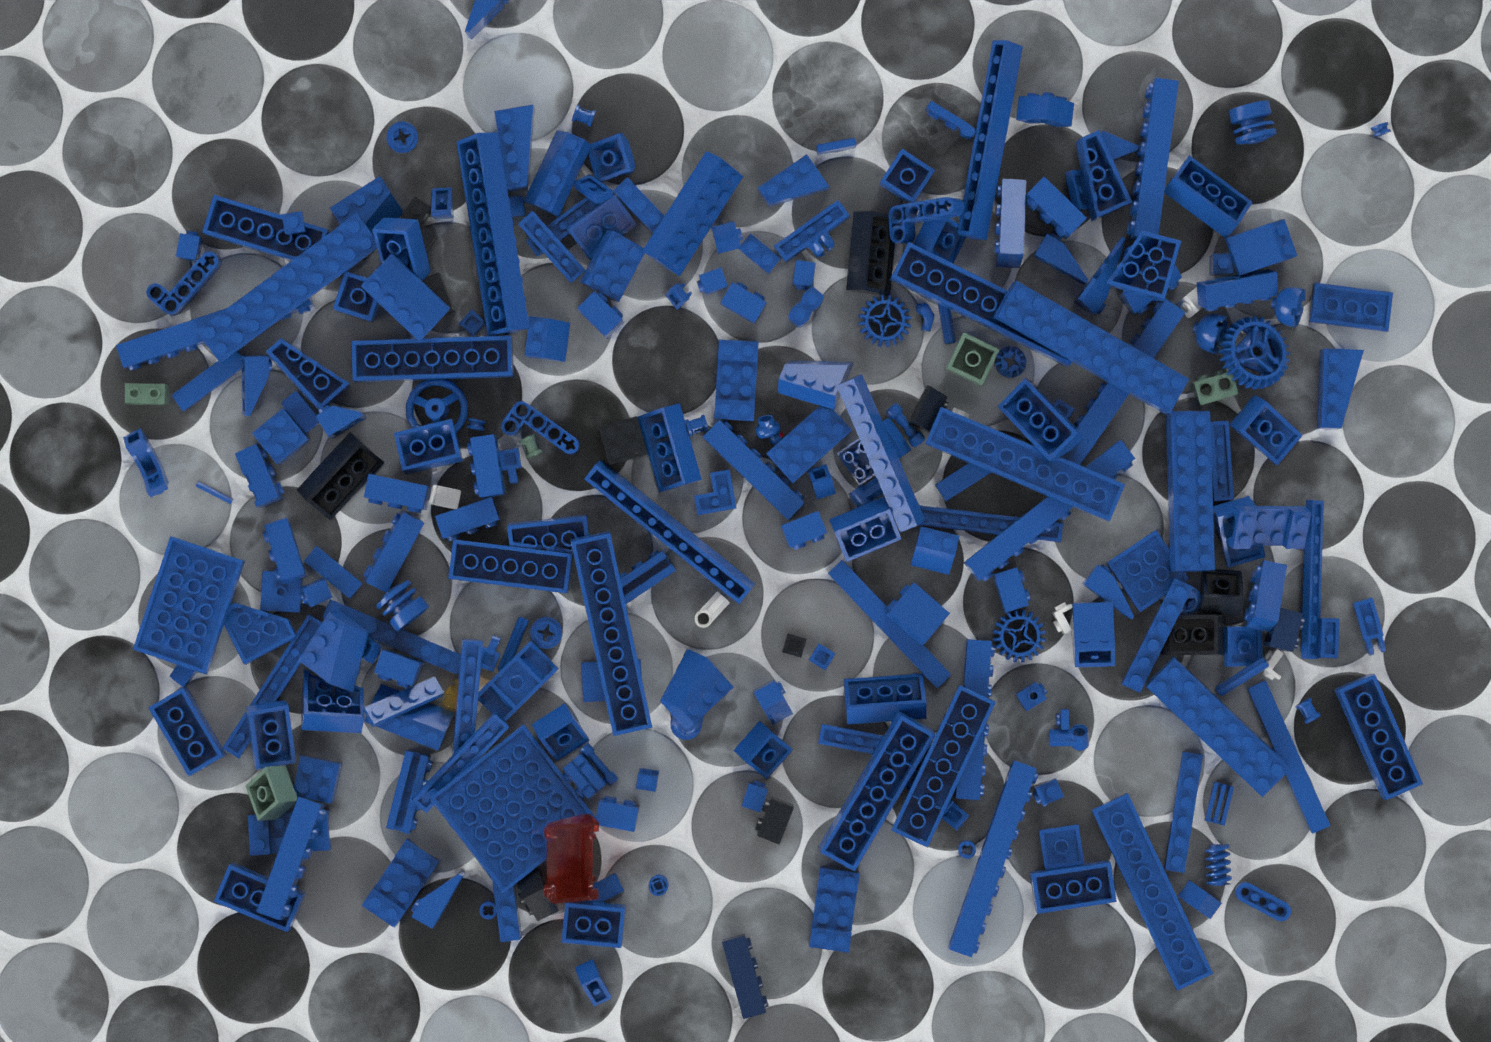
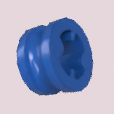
(1380, 129)
(476, 424)
(967, 843)
(488, 916)

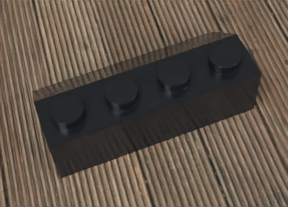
(870, 254)
(340, 476)

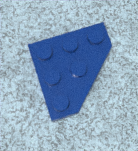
(256, 631)

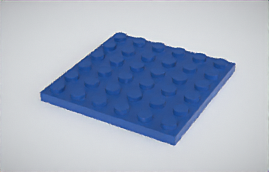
(506, 804)

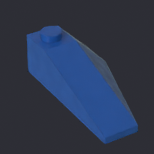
(1096, 290)

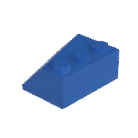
(370, 202)
(1147, 266)
(814, 381)
(337, 650)
(694, 689)
(330, 707)

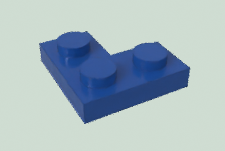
(722, 496)

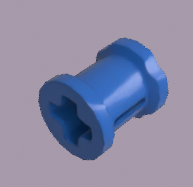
(583, 115)
(697, 425)
(1308, 710)

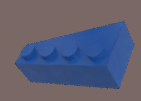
(1100, 176)
(548, 534)

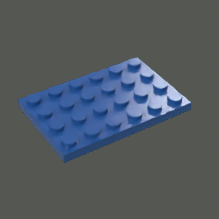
(188, 605)

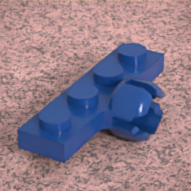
(813, 233)

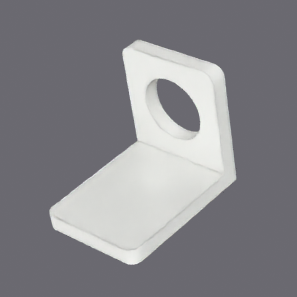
(445, 497)

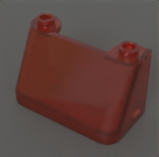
(570, 859)

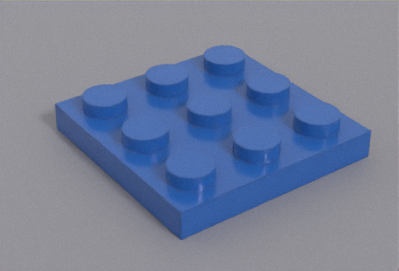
(1145, 570)

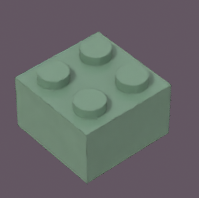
(972, 359)
(271, 793)

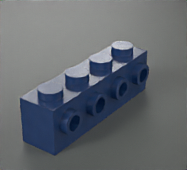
(744, 977)

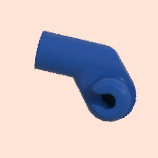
(928, 315)

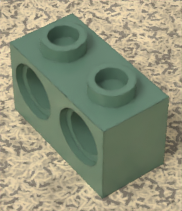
(1215, 391)
(146, 394)

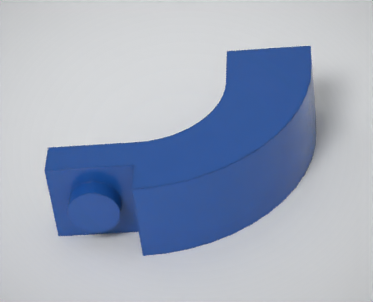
(147, 462)

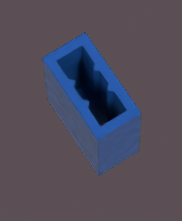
(916, 613)

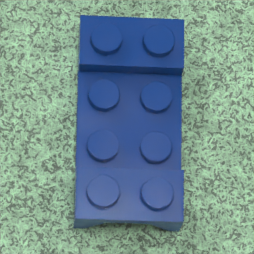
(736, 380)
(1270, 526)
(517, 681)
(267, 835)
(400, 883)
(834, 909)

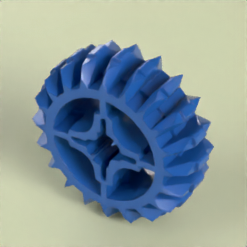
(893, 322)
(1014, 644)

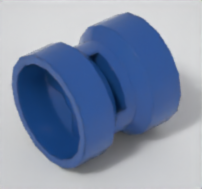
(656, 882)

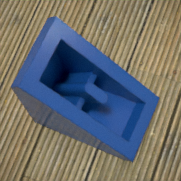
(1118, 147)
(442, 203)
(1199, 899)

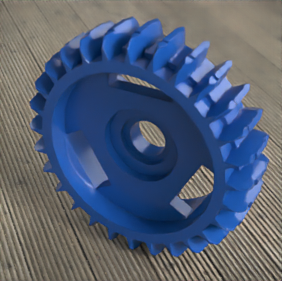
(1242, 356)

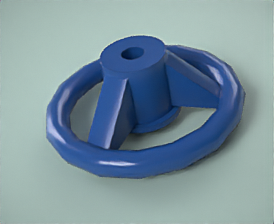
(437, 408)

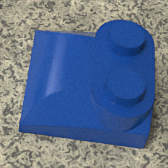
(611, 158)

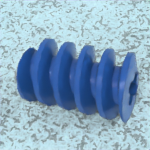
(1218, 864)

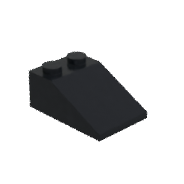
(1196, 636)

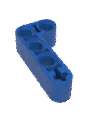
(926, 213)
(187, 280)
(544, 430)

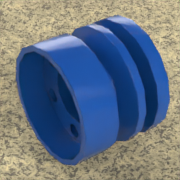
(1252, 122)
(402, 605)

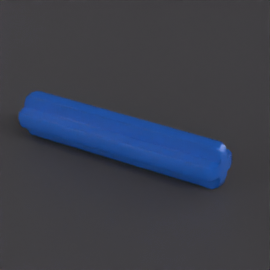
(947, 325)
(514, 642)
(1242, 676)

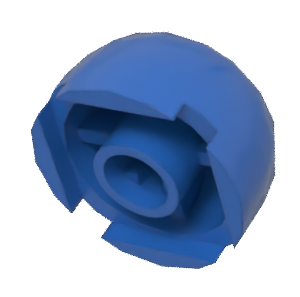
(1288, 306)
(1209, 332)

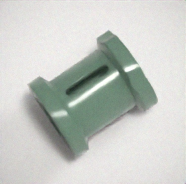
(530, 446)

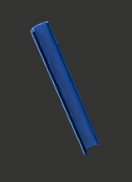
(214, 492)

